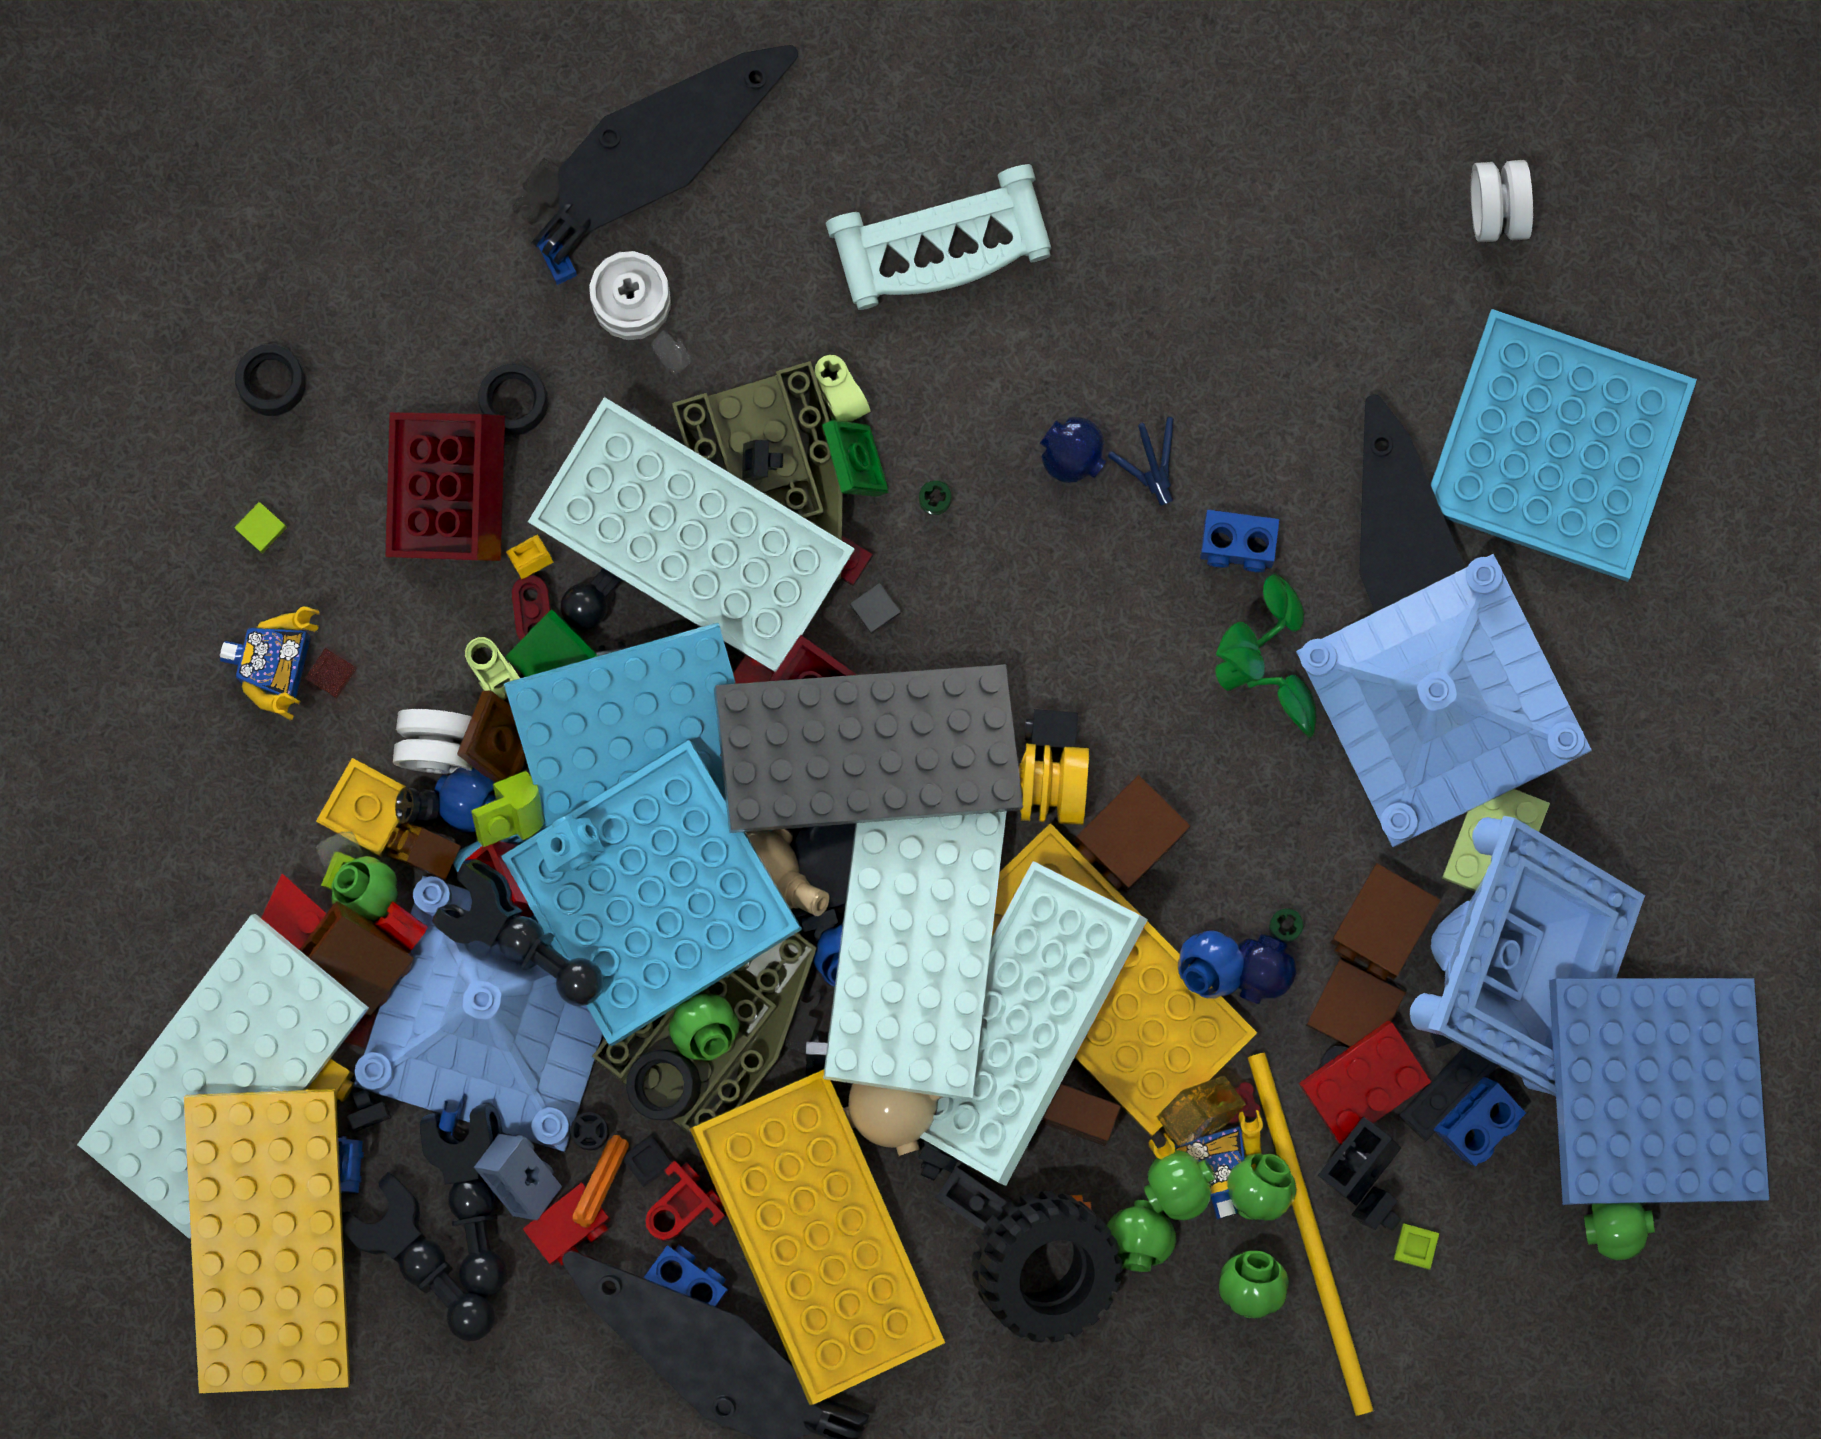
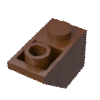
(422, 850)

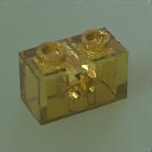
(1200, 1110)

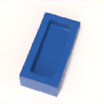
(560, 272)

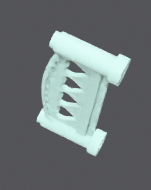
(1012, 206)

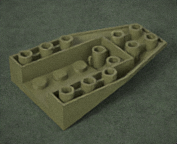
(789, 416)
(764, 1000)

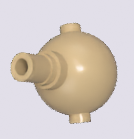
(784, 869)
(891, 1116)

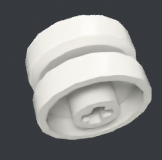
(1501, 201)
(625, 275)
(431, 740)

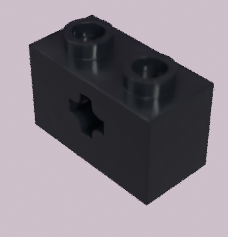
(1359, 1161)

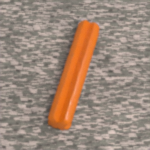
(600, 1181)

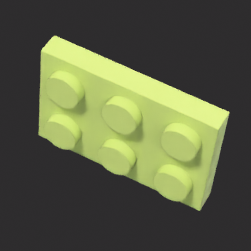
(1468, 866)

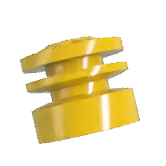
(1055, 784)

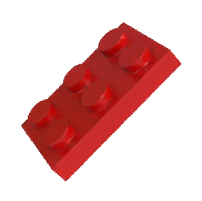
(1365, 1081)

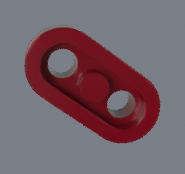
(527, 612)

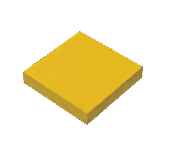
(363, 805)

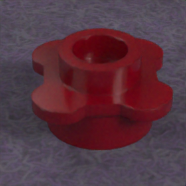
(1245, 1092)

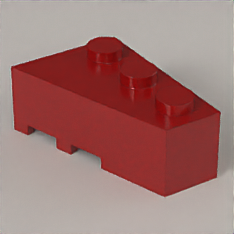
(292, 912)

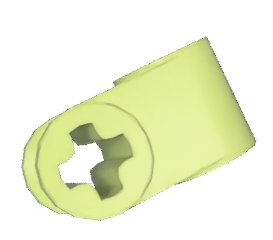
(842, 396)
(495, 672)

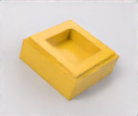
(529, 556)

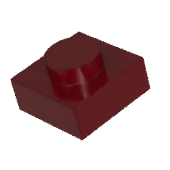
(856, 563)

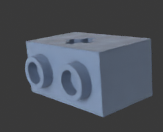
(518, 1176)

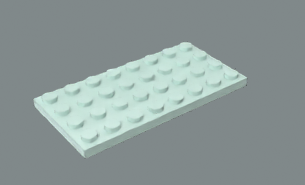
(690, 534)
(915, 954)
(1042, 993)
(251, 1025)

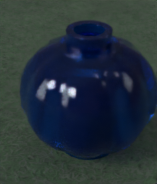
(1073, 450)
(1266, 969)

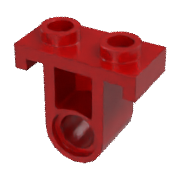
(685, 1202)

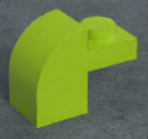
(514, 812)

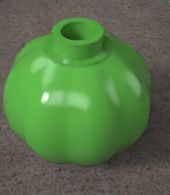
(363, 893)
(704, 1027)
(1179, 1185)
(1261, 1192)
(1619, 1229)
(1142, 1236)
(1253, 1284)

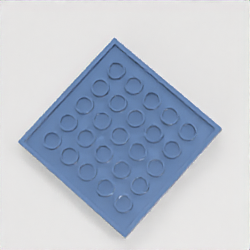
(1658, 1090)

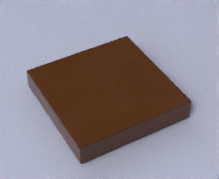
(493, 739)
(1353, 1005)

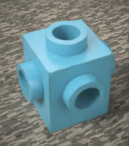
(570, 844)

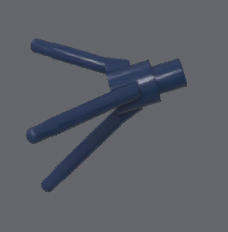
(1157, 477)

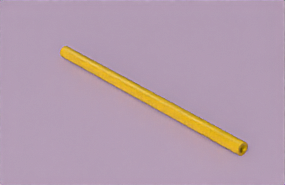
(1311, 1237)

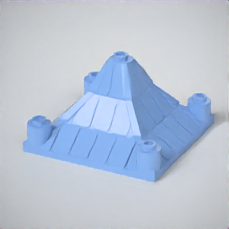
(1443, 700)
(1528, 923)
(480, 1029)

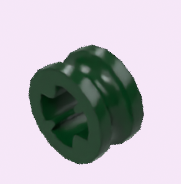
(927, 489)
(1297, 925)

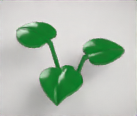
(1247, 666)

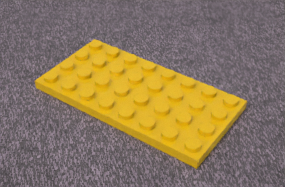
(1151, 1029)
(817, 1236)
(267, 1240)

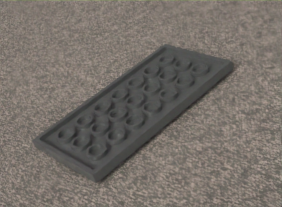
(867, 748)

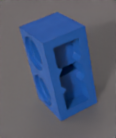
(1239, 530)
(1474, 1114)
(691, 1274)

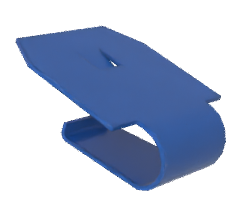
(449, 1120)

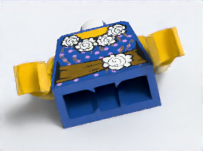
(273, 660)
(1222, 1152)

